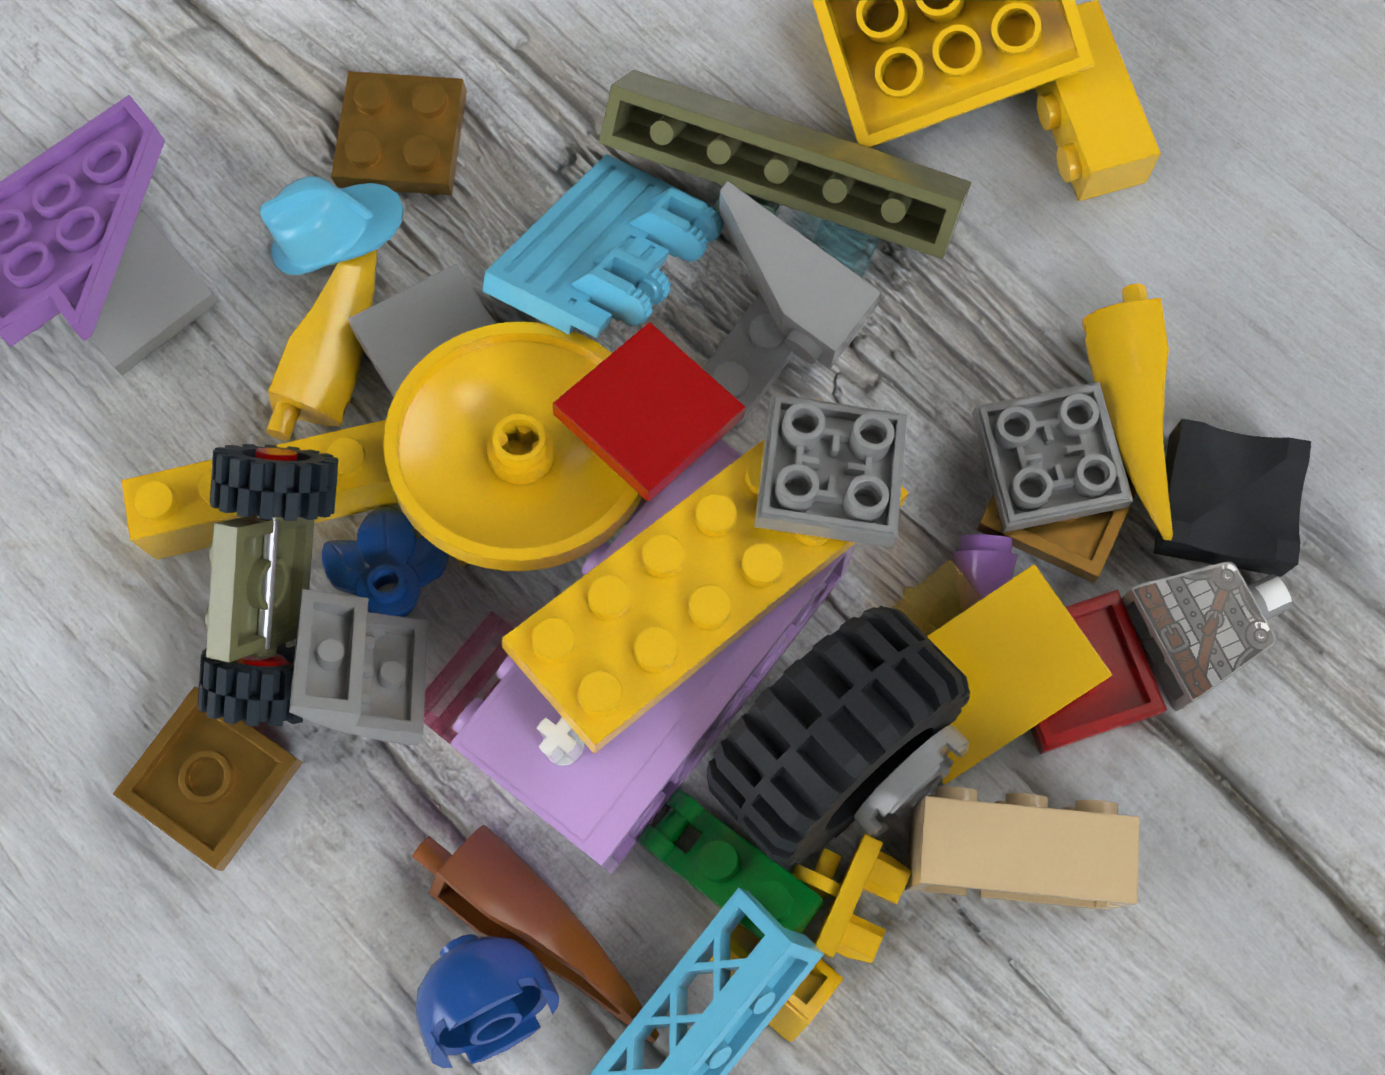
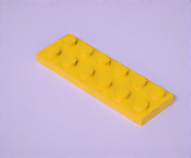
(665, 604)

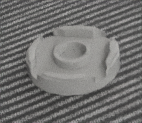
(911, 780)

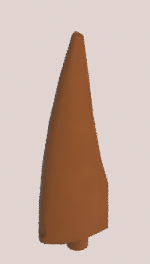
(506, 898)

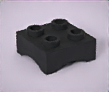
(1234, 498)

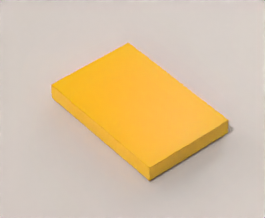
(1019, 661)

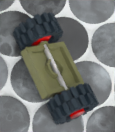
(259, 576)

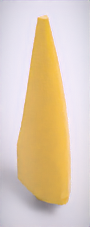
(323, 353)
(1129, 360)

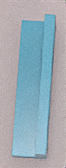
(739, 1005)

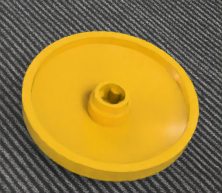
(487, 460)

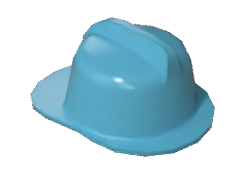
(326, 225)

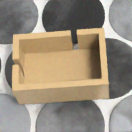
(1024, 849)

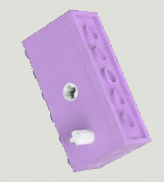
(612, 795)

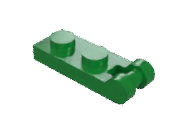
(727, 861)

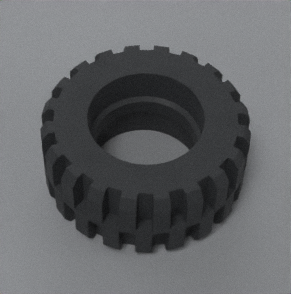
(834, 732)

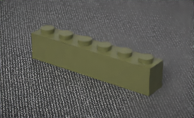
(784, 162)

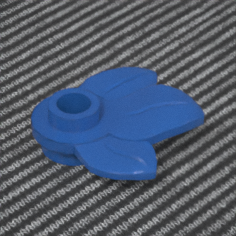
(381, 556)

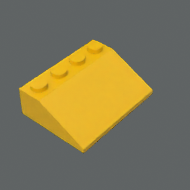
(938, 59)

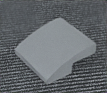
(359, 668)

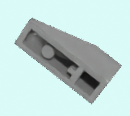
(806, 290)

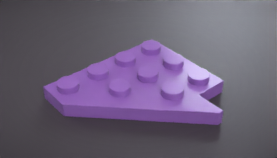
(71, 220)

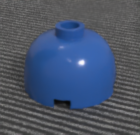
(481, 998)

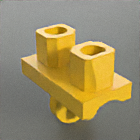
(868, 872)

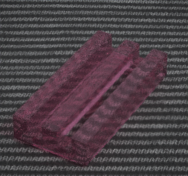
(456, 667)

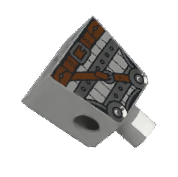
(1204, 626)

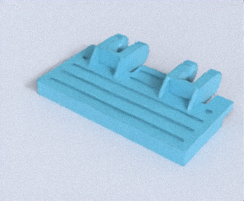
(603, 250)

